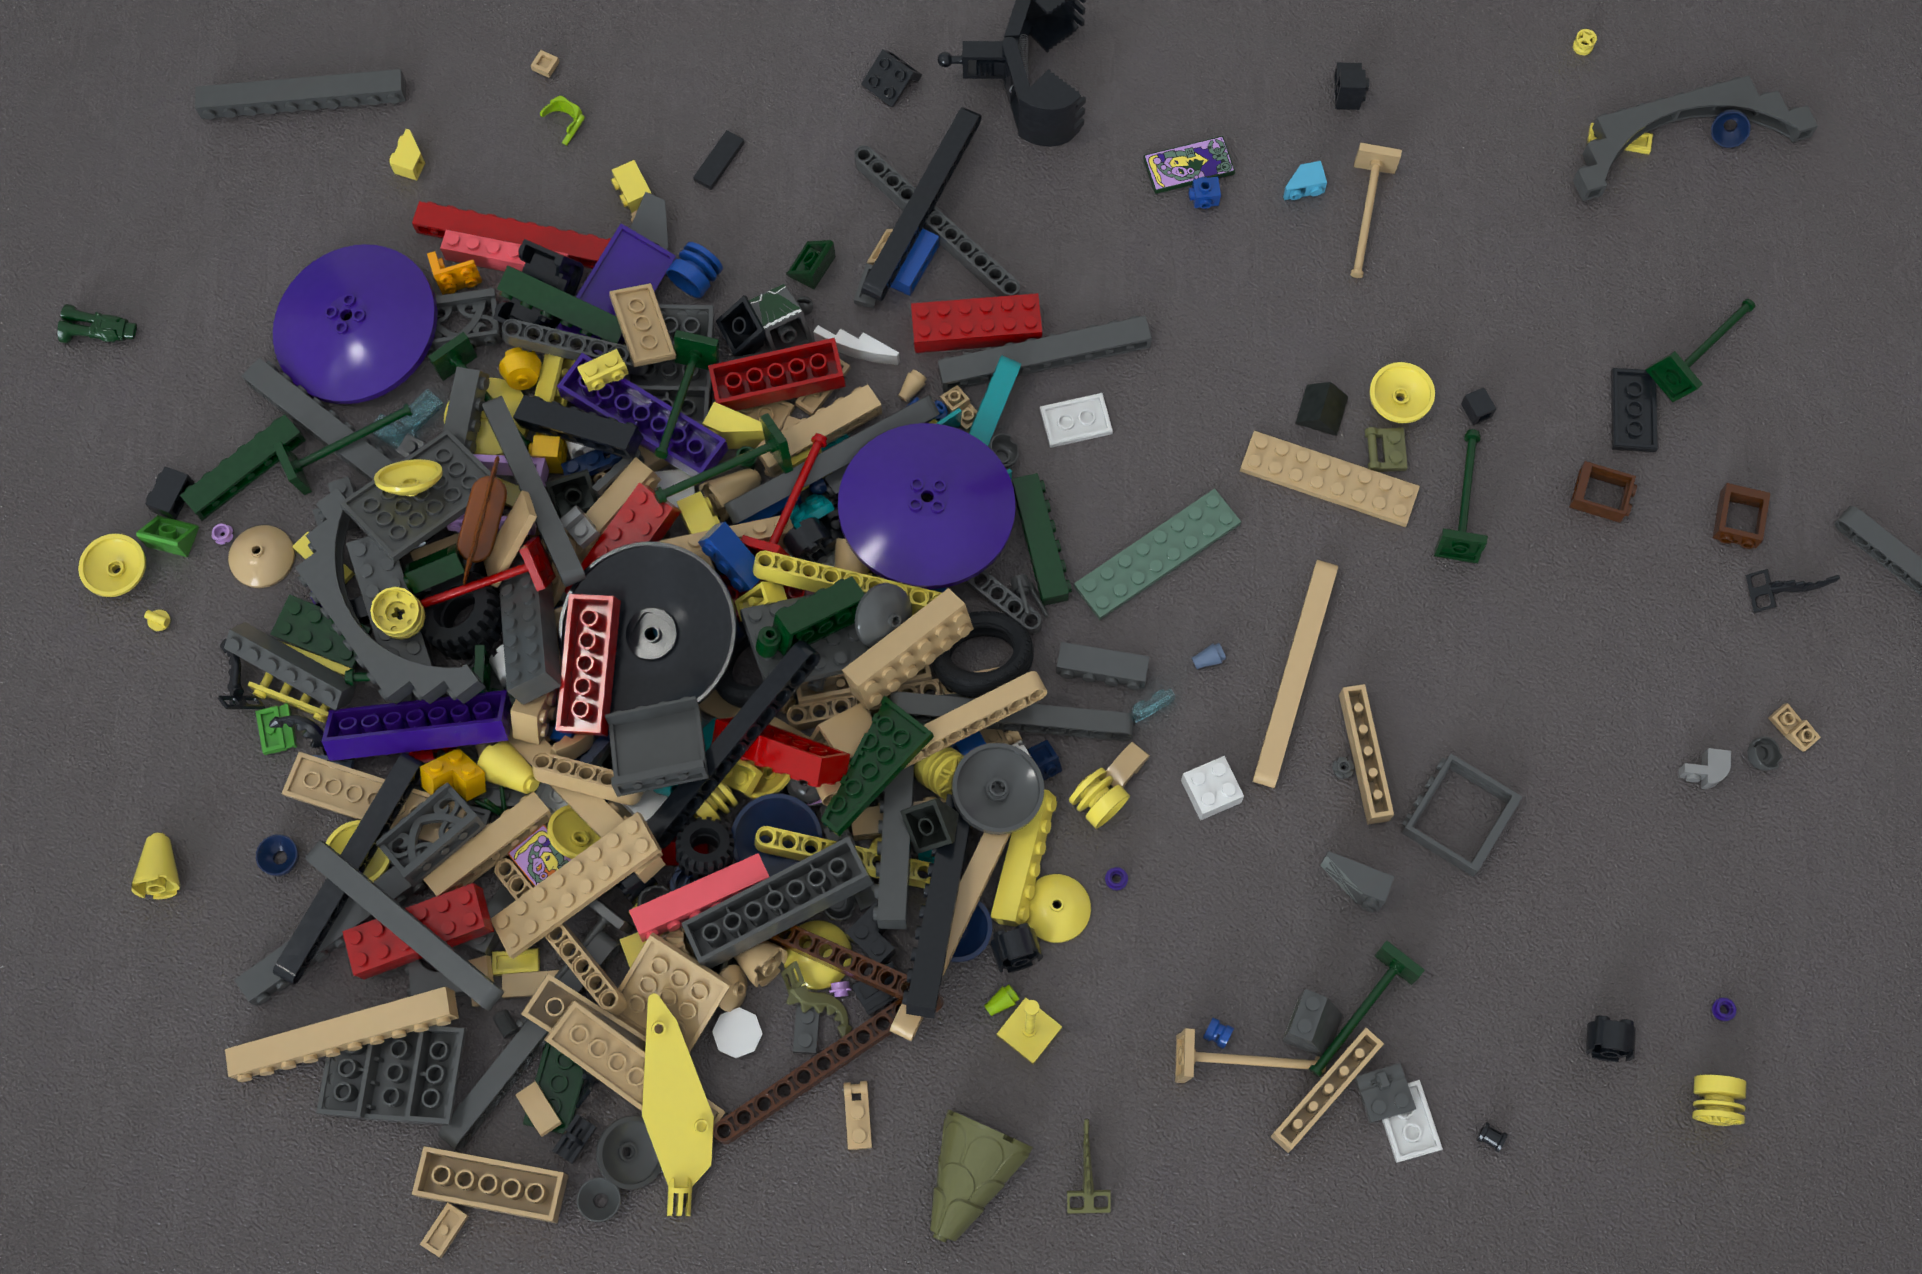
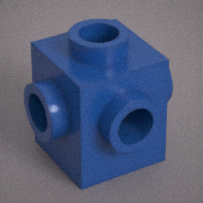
(1205, 192)

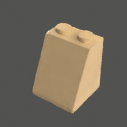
(844, 729)

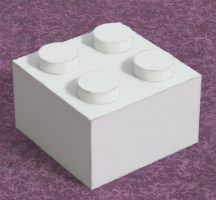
(1212, 788)

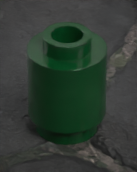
(768, 641)

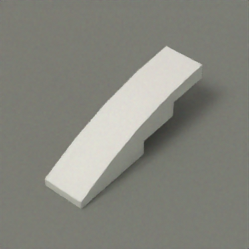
(862, 348)

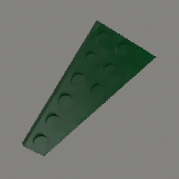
(880, 757)

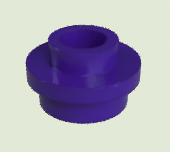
(1116, 872)
(1728, 1004)

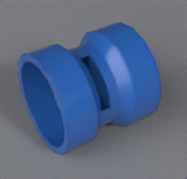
(1218, 1033)

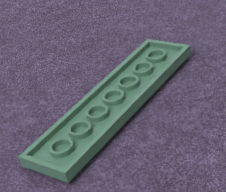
(1157, 554)

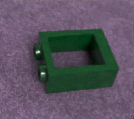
(434, 569)

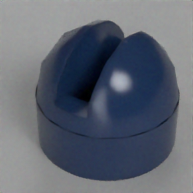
(818, 487)

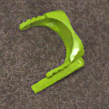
(562, 104)

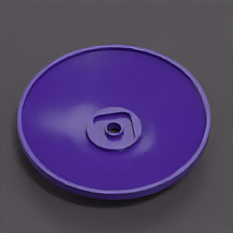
(373, 349)
(920, 540)

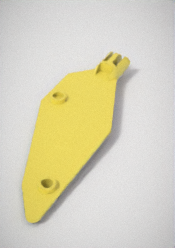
(675, 1107)

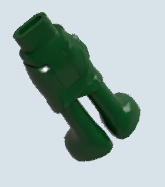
(103, 326)

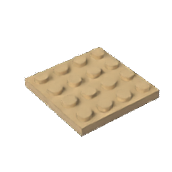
(684, 985)

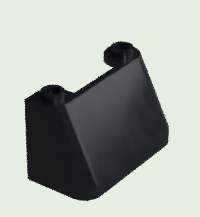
(547, 267)

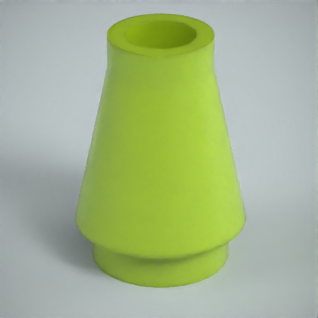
(1002, 1000)

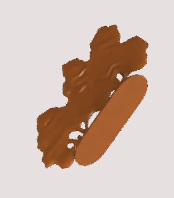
(482, 519)

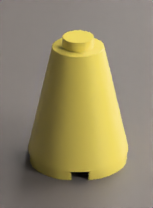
(507, 768)
(156, 869)

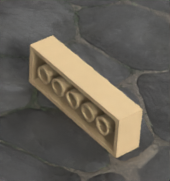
(908, 649)
(554, 998)
(490, 1184)

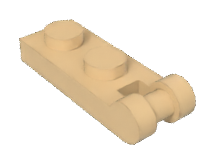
(857, 1116)

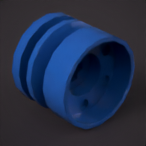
(694, 270)

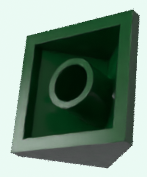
(812, 262)

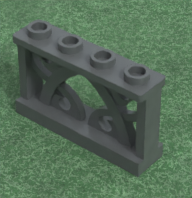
(475, 300)
(409, 829)

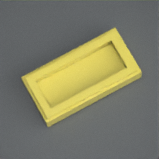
(525, 962)

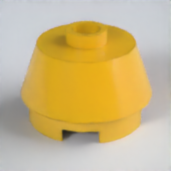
(520, 368)

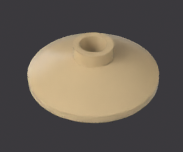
(737, 991)

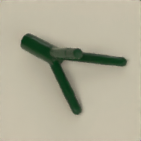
(491, 806)

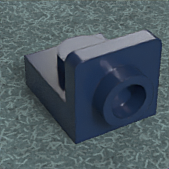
(1046, 759)

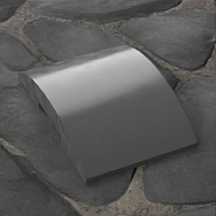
(665, 377)
(396, 1080)

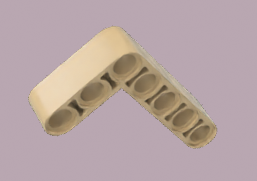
(578, 777)

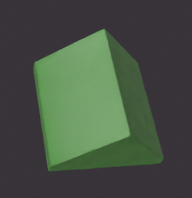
(168, 535)

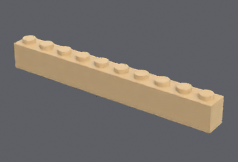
(594, 811)
(342, 1034)

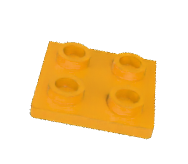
(454, 277)

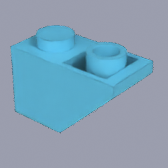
(1306, 181)

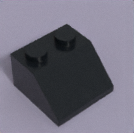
(742, 328)

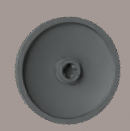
(997, 788)

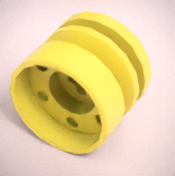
(386, 608)
(938, 771)
(1101, 800)
(717, 801)
(1719, 1097)

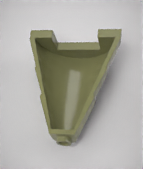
(970, 1173)

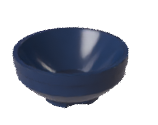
(1733, 137)
(270, 848)

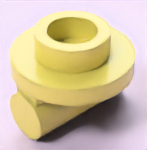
(157, 620)

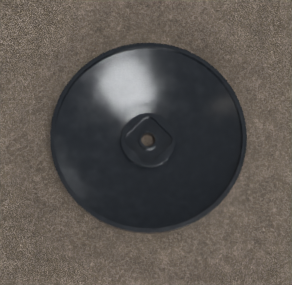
(687, 606)

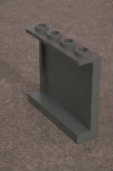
(657, 746)

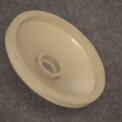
(268, 565)

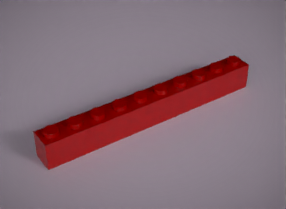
(436, 219)

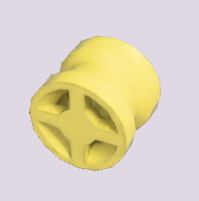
(1587, 37)

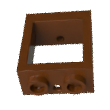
(1607, 475)
(1744, 496)

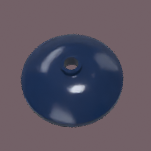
(976, 935)

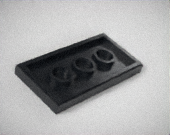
(1633, 410)

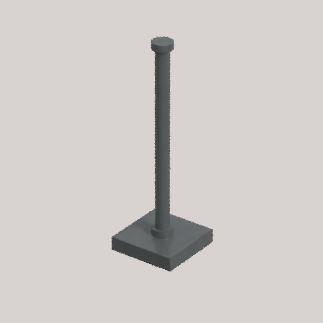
(606, 917)

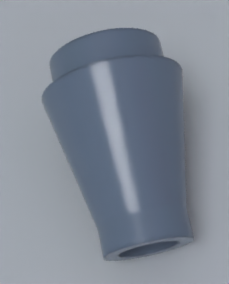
(1209, 656)

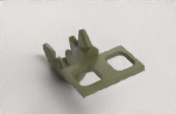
(819, 1001)
(1088, 1184)

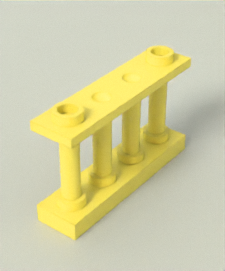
(319, 714)

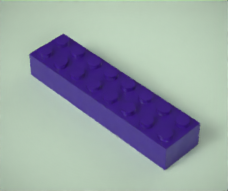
(691, 446)
(417, 726)

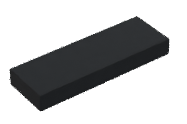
(718, 160)

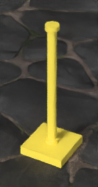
(1029, 1030)

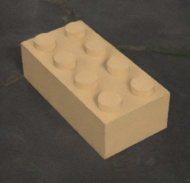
(532, 719)

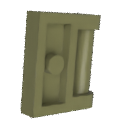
(1393, 449)

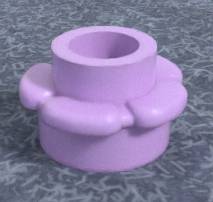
(218, 530)
(840, 989)

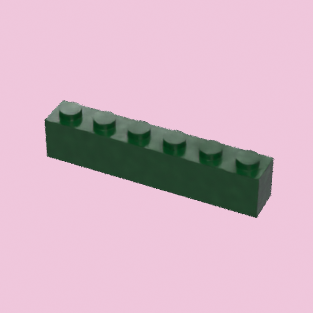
(559, 304)
(241, 468)
(1040, 539)

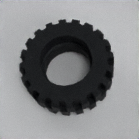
(480, 628)

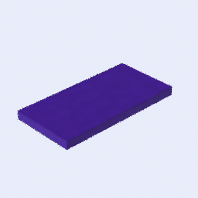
(625, 263)

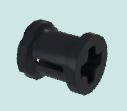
(1492, 1137)

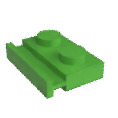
(275, 739)

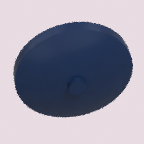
(776, 811)

